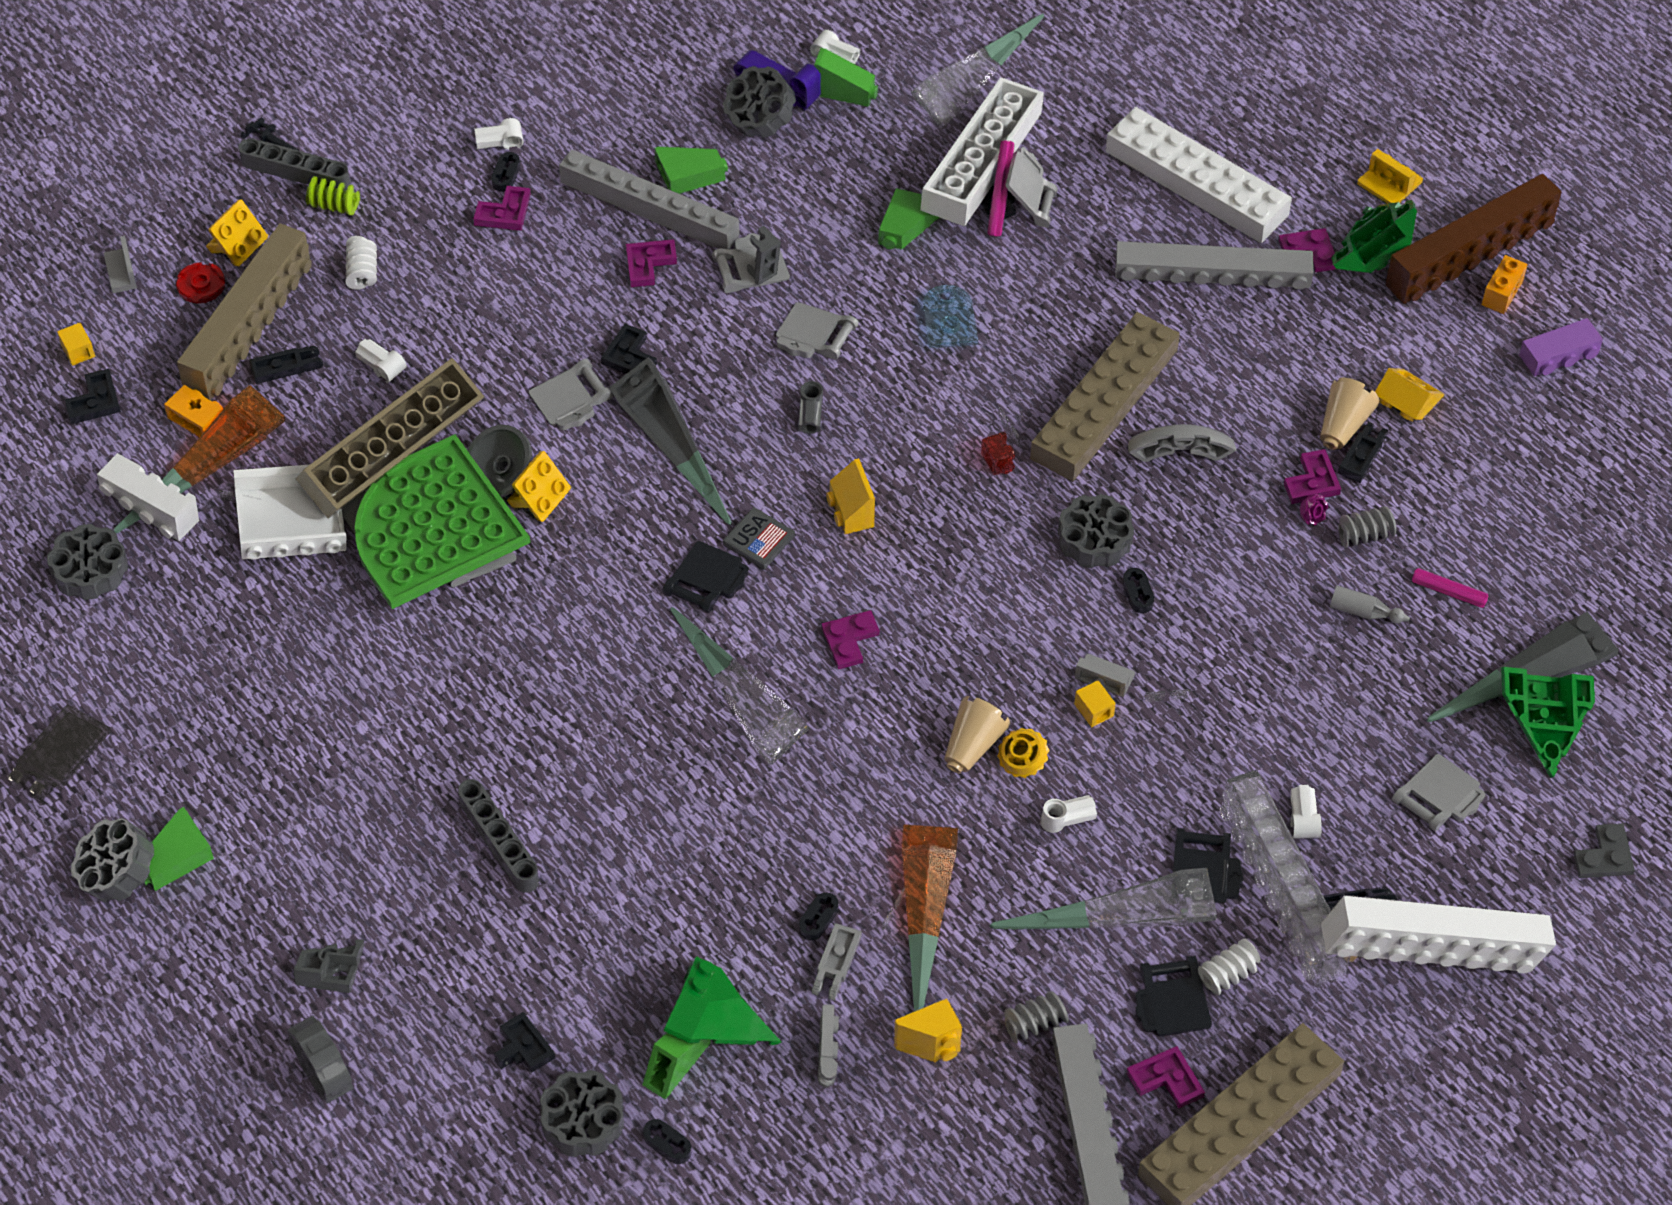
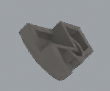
(317, 967)

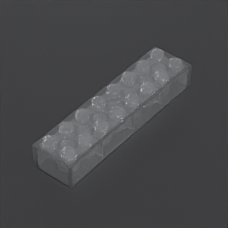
(1282, 874)

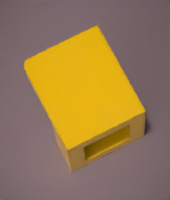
(76, 344)
(1094, 703)

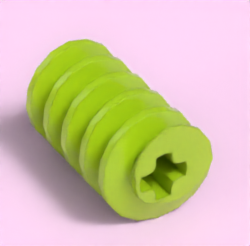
(332, 197)

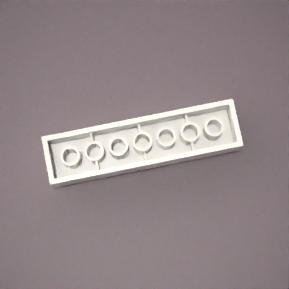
(972, 161)
(1198, 174)
(1437, 934)

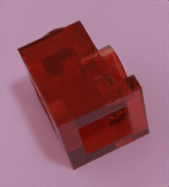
(998, 454)

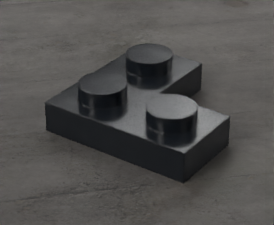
(624, 351)
(98, 402)

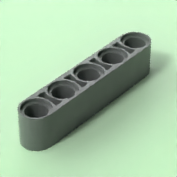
(291, 163)
(495, 825)

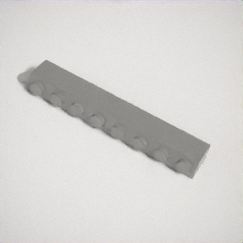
(649, 200)
(1214, 264)
(1087, 1116)

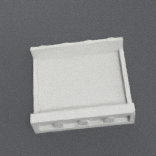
(285, 518)

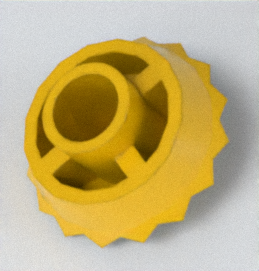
(1023, 752)

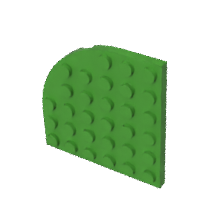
(432, 523)

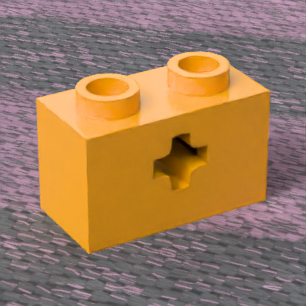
(1504, 284)
(192, 410)

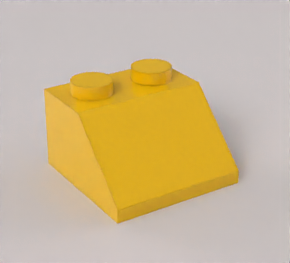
(1407, 394)
(852, 499)
(929, 1032)

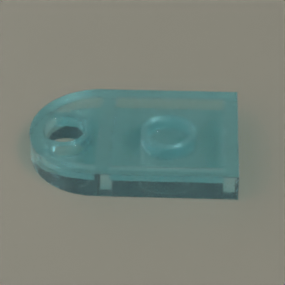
(949, 321)

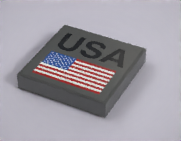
(759, 538)

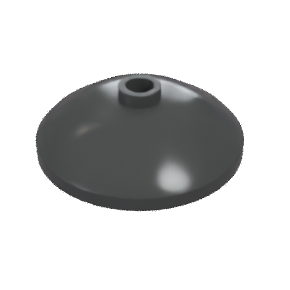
(498, 448)

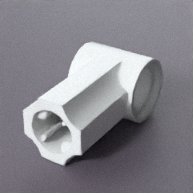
(830, 41)
(506, 134)
(383, 362)
(1067, 813)
(1304, 813)

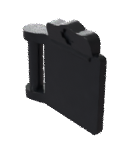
(710, 572)
(1223, 871)
(1174, 1004)

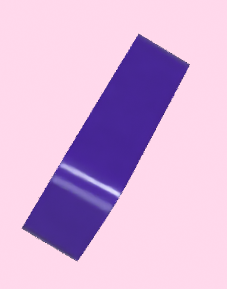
(804, 83)

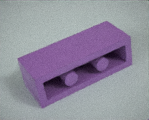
(1561, 347)

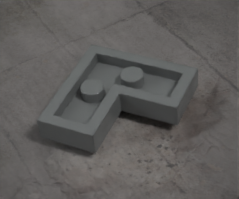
(1612, 857)

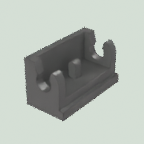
(766, 256)

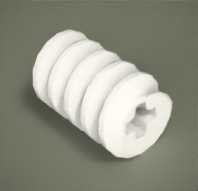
(360, 262)
(1228, 965)

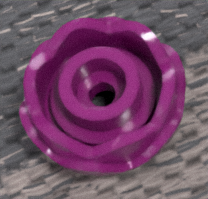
(1313, 509)

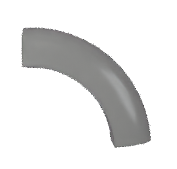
(1166, 439)

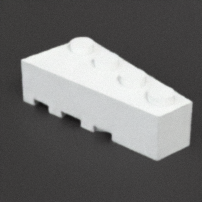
(149, 497)

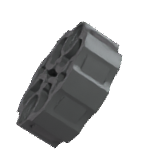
(756, 106)
(1083, 529)
(105, 563)
(112, 860)
(320, 1059)
(562, 1123)

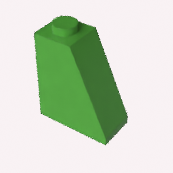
(844, 80)
(689, 167)
(903, 220)
(177, 851)
(670, 1063)

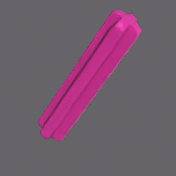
(1450, 587)

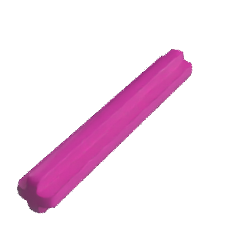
(1000, 191)

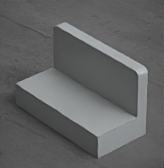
(120, 268)
(1111, 676)

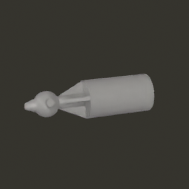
(1364, 605)

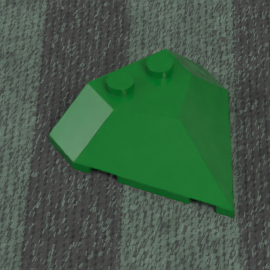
(1377, 237)
(1548, 710)
(715, 1010)

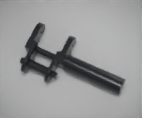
(266, 135)

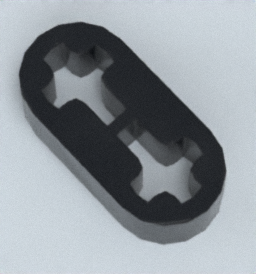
(501, 170)
(1133, 592)
(823, 919)
(663, 1146)

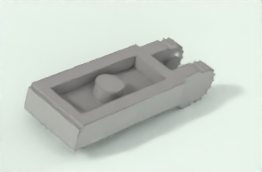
(837, 958)
(827, 1047)

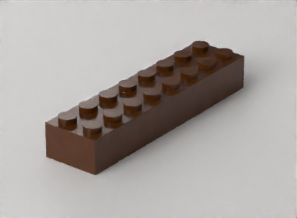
(1473, 239)

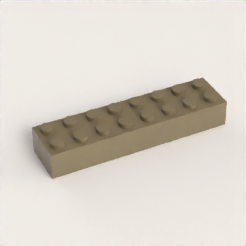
(245, 311)
(1104, 396)
(389, 438)
(1241, 1118)

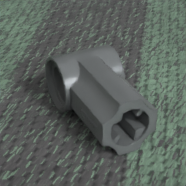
(810, 408)

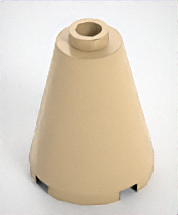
(1346, 411)
(974, 732)

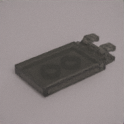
(58, 752)

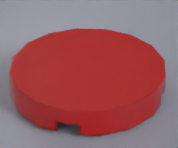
(197, 289)

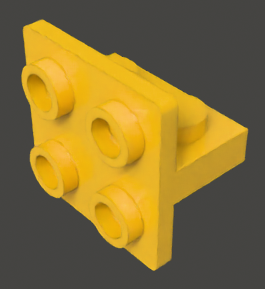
(1389, 178)
(236, 234)
(539, 487)

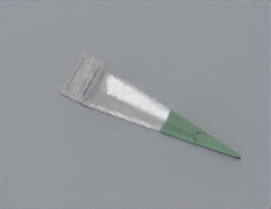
(952, 88)
(763, 715)
(1161, 902)

